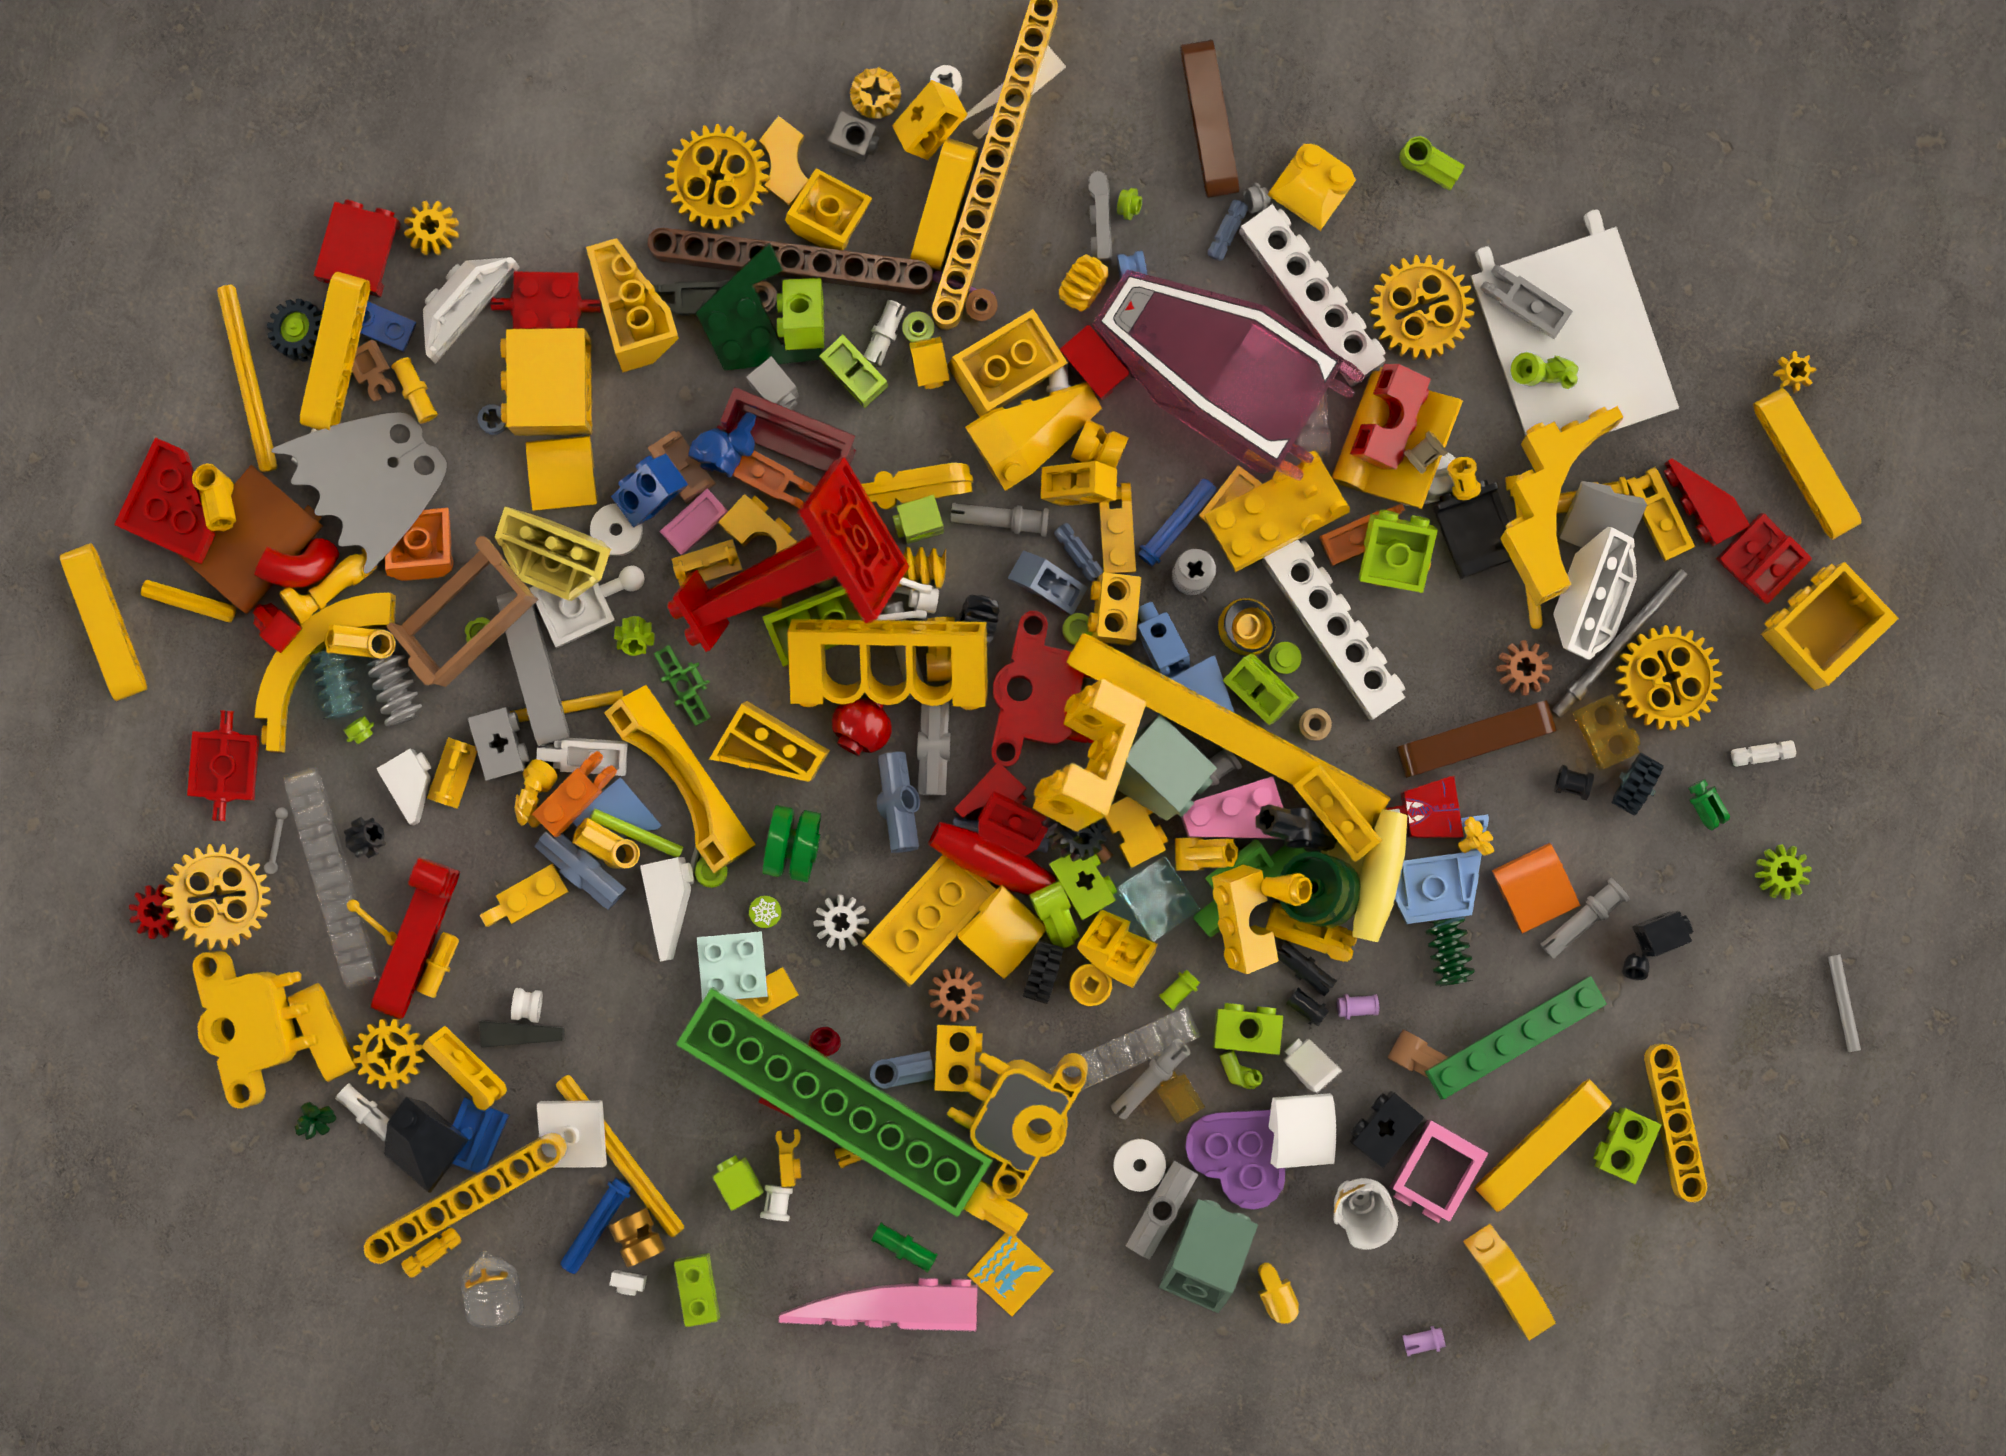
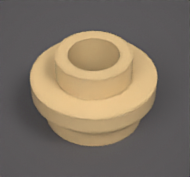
(1324, 719)

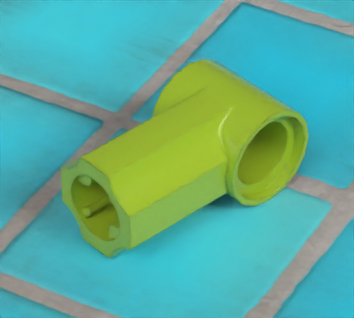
(1435, 163)
(1053, 908)

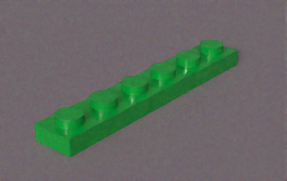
(1515, 1037)

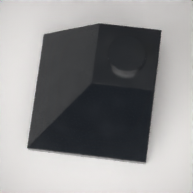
(422, 1142)

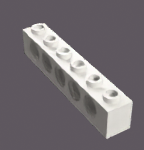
(1294, 287)
(1371, 701)

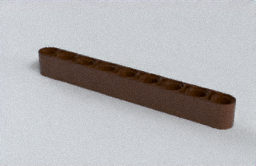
(805, 269)

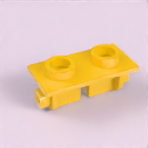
(710, 562)
(452, 773)

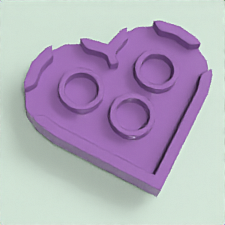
(1239, 1153)

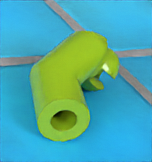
(1238, 1074)

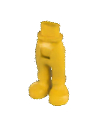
(345, 574)

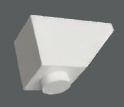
(408, 782)

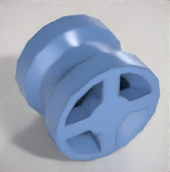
(1134, 263)

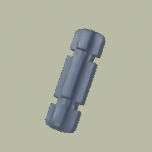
(1227, 230)
(1078, 552)

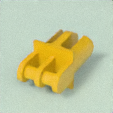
(1277, 1295)

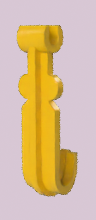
(919, 483)

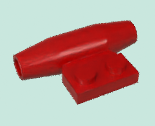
(999, 847)

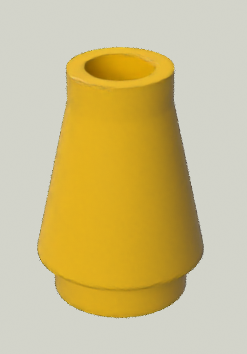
(1288, 888)

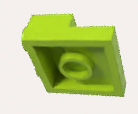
(1397, 551)

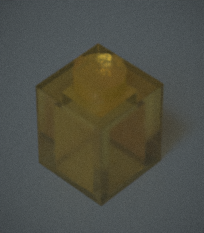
(1179, 1097)

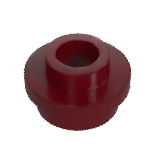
(825, 1041)

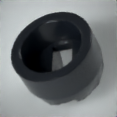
(1636, 967)

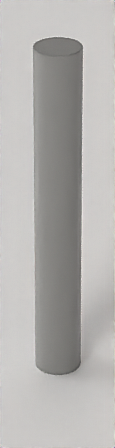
(1844, 1003)

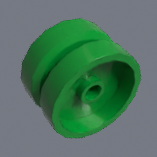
(795, 844)

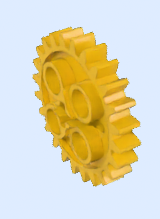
(689, 170)
(1433, 333)
(1696, 668)
(211, 868)

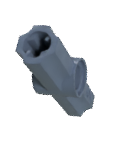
(898, 802)
(581, 869)

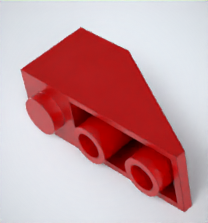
(1713, 508)

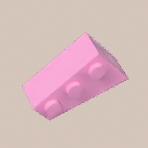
(1232, 812)

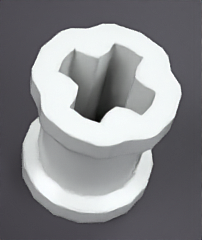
(776, 1203)

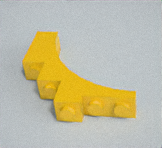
(1533, 541)

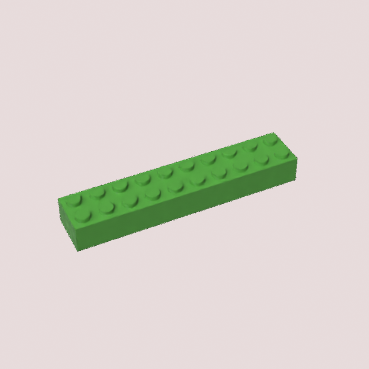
(834, 1101)

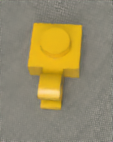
(789, 1167)

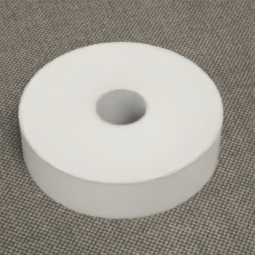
(601, 529)
(1144, 1179)

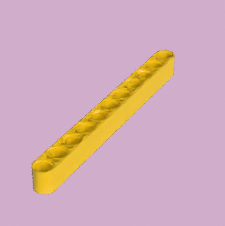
(991, 176)
(1217, 722)

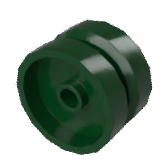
(1333, 889)

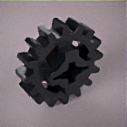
(1076, 844)

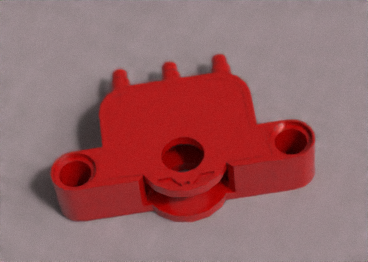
(1052, 684)

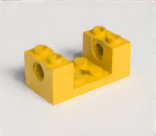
(1085, 795)

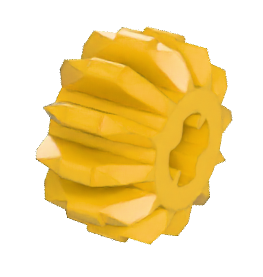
(422, 219)
(1083, 282)

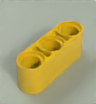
(332, 1050)

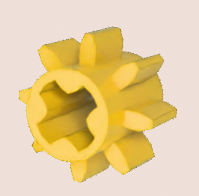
(1803, 373)

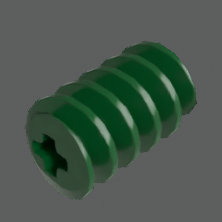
(1450, 951)

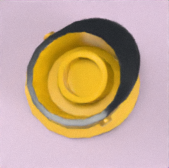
(1247, 626)

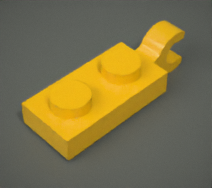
(527, 896)

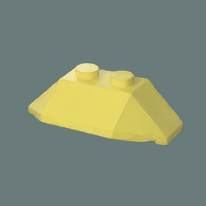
(551, 554)

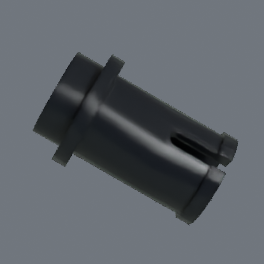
(1308, 1007)

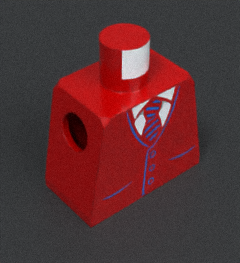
(1432, 810)

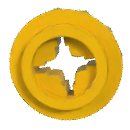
(886, 103)

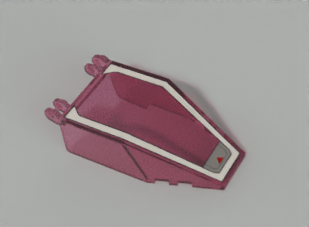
(1223, 366)

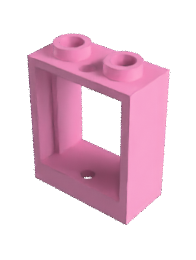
(1452, 1140)

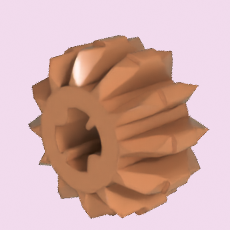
(1517, 676)
(951, 1005)

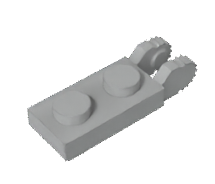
(1101, 216)
(1529, 302)

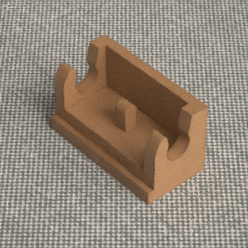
(678, 452)

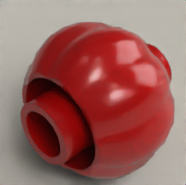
(861, 726)

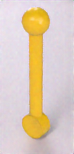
(353, 906)

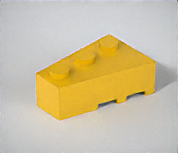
(769, 745)

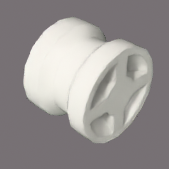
(947, 71)
(526, 1005)

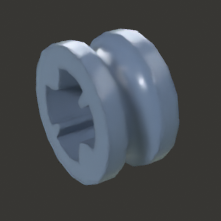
(485, 425)

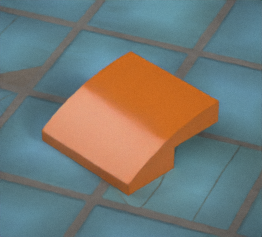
(1536, 887)

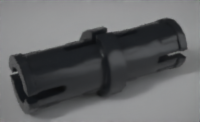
(1305, 968)

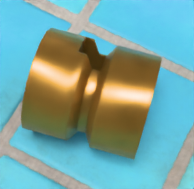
(636, 1237)

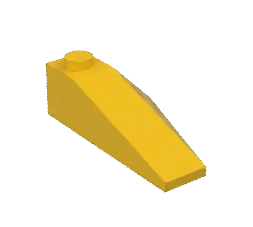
(634, 312)
(1027, 435)

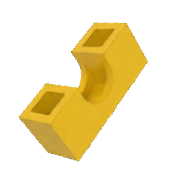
(749, 520)
(1236, 896)

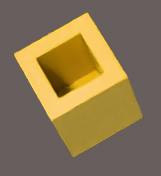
(929, 362)

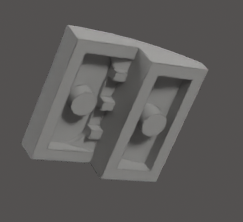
(1597, 508)

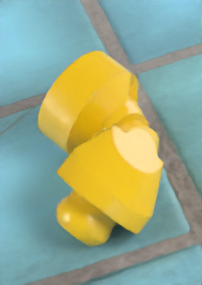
(538, 778)

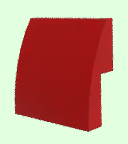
(1764, 558)

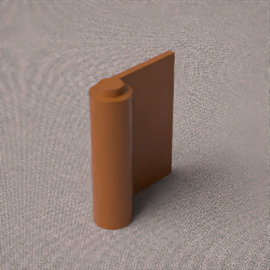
(262, 519)

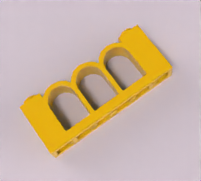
(812, 684)

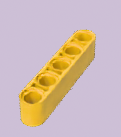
(334, 351)
(1807, 463)
(103, 622)
(1686, 1134)
(1543, 1145)

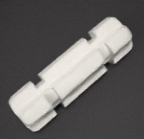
(1763, 753)

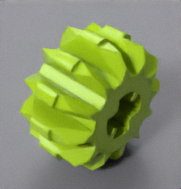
(1776, 882)

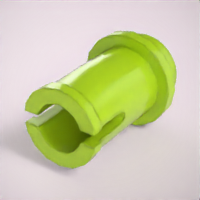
(1179, 989)

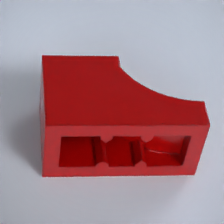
(996, 780)

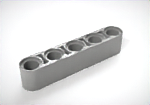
(535, 675)

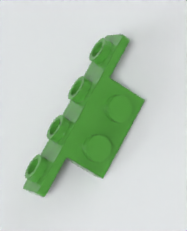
(1253, 856)

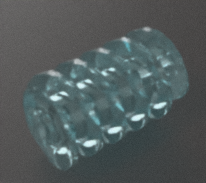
(336, 684)

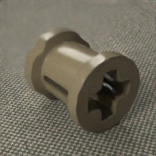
(1425, 452)

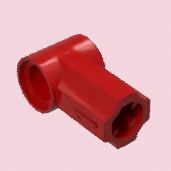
(275, 626)

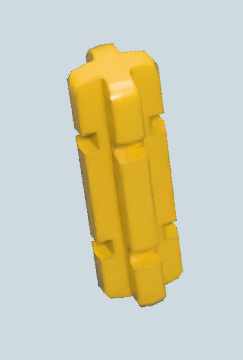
(431, 1252)

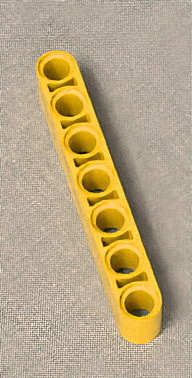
(451, 1205)

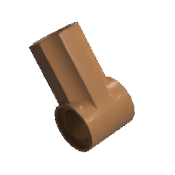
(1414, 1053)

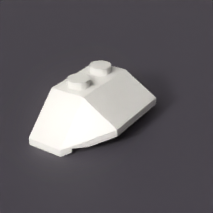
(461, 301)
(1598, 593)

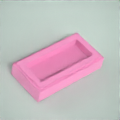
(694, 522)

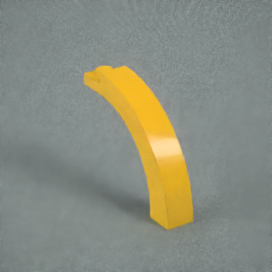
(285, 668)

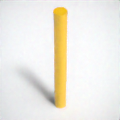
(580, 703)

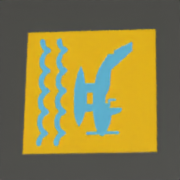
(1010, 1273)

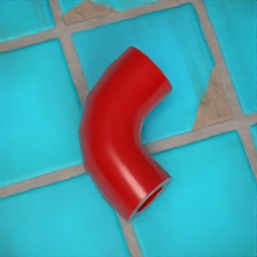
(298, 570)

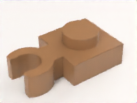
(369, 367)

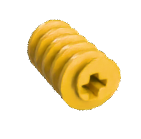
(925, 567)

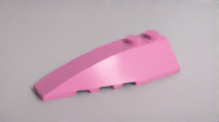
(911, 1306)

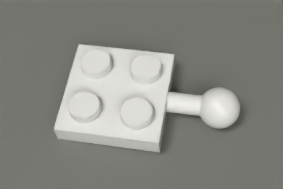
(588, 611)

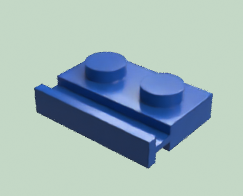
(483, 1131)

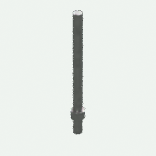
(1578, 689)

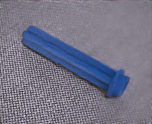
(1177, 522)
(595, 1225)

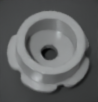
(1256, 198)

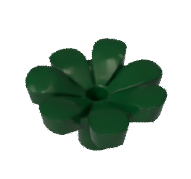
(314, 1120)

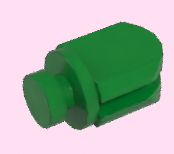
(1708, 805)

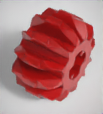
(152, 924)

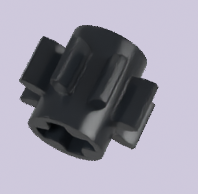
(364, 837)

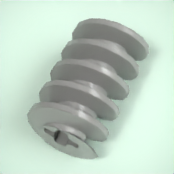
(1185, 563)
(394, 690)

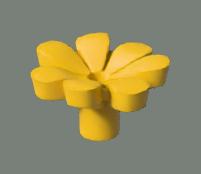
(1476, 838)

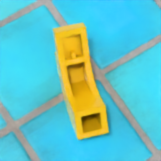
(1510, 1281)

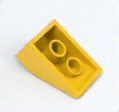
(1006, 363)

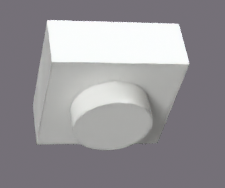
(627, 1282)

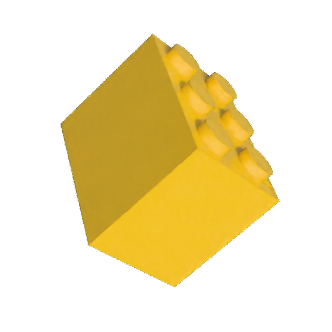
(547, 382)
(1828, 625)

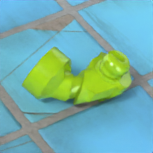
(1530, 370)

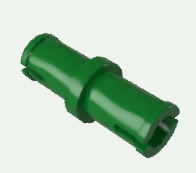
(904, 1247)

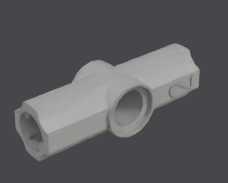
(933, 749)
(1150, 1229)

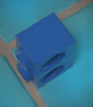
(649, 489)

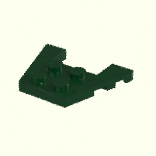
(739, 323)

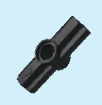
(1295, 827)

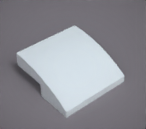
(1303, 1130)

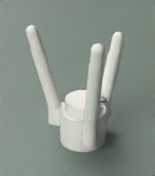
(921, 598)

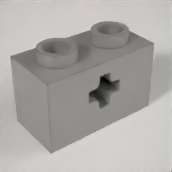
(773, 384)
(492, 759)

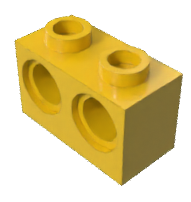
(1078, 483)
(1123, 611)
(947, 1057)

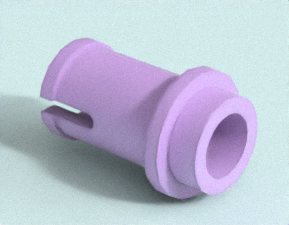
(1357, 1006)
(1424, 1341)

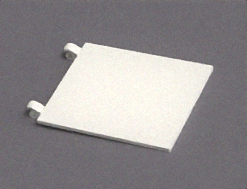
(1603, 335)

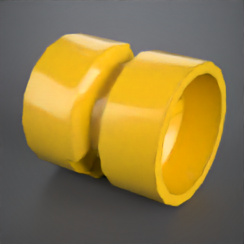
(1098, 445)
(1090, 985)

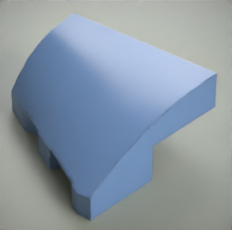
(623, 804)

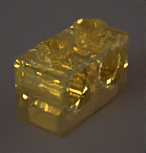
(1598, 735)

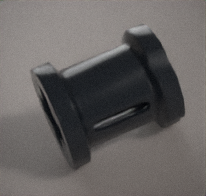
(1574, 782)

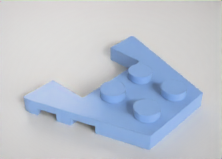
(1440, 884)

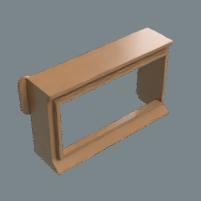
(420, 660)

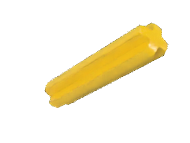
(188, 601)

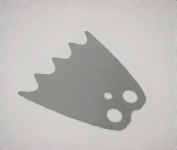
(359, 486)

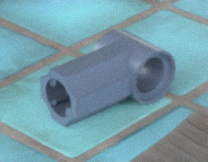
(905, 1069)

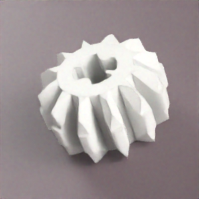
(830, 925)

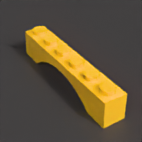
(646, 725)

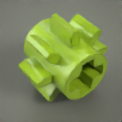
(634, 635)

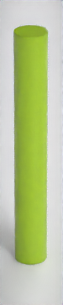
(636, 833)

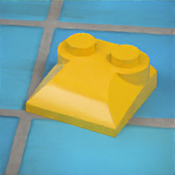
(1313, 185)
(827, 211)

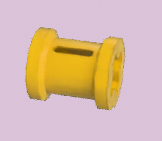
(1464, 478)

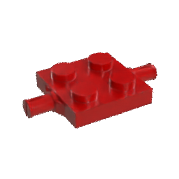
(546, 301)
(223, 765)

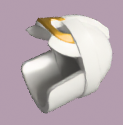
(1368, 1225)

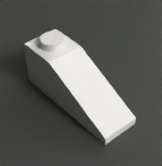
(667, 898)
(1310, 1064)

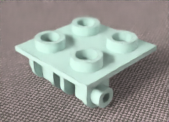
(733, 965)

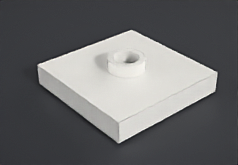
(581, 1128)

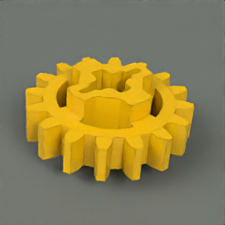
(386, 1038)

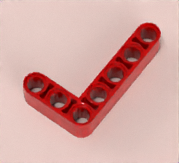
(416, 936)

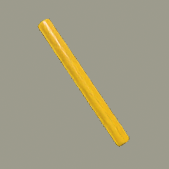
(247, 378)
(628, 1166)

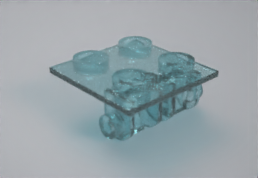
(1158, 898)

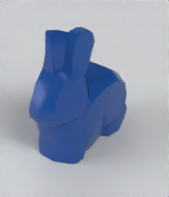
(723, 451)

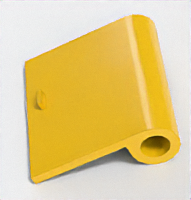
(1406, 482)

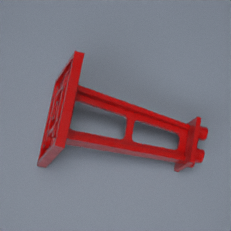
(844, 542)

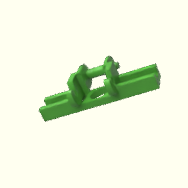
(691, 692)

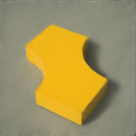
(782, 145)

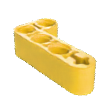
(944, 202)

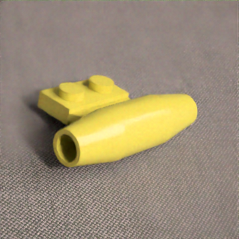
(1378, 875)

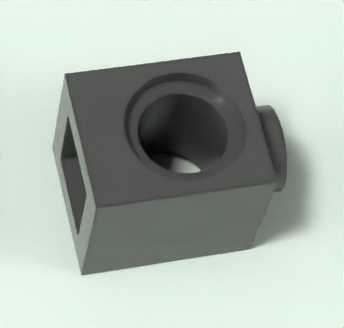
(847, 124)

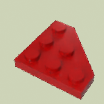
(166, 504)

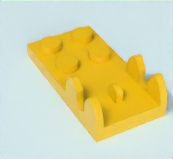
(1276, 513)
(928, 919)

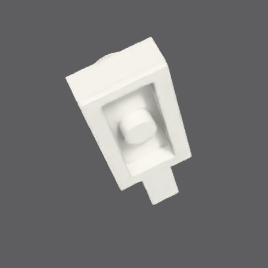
(572, 752)

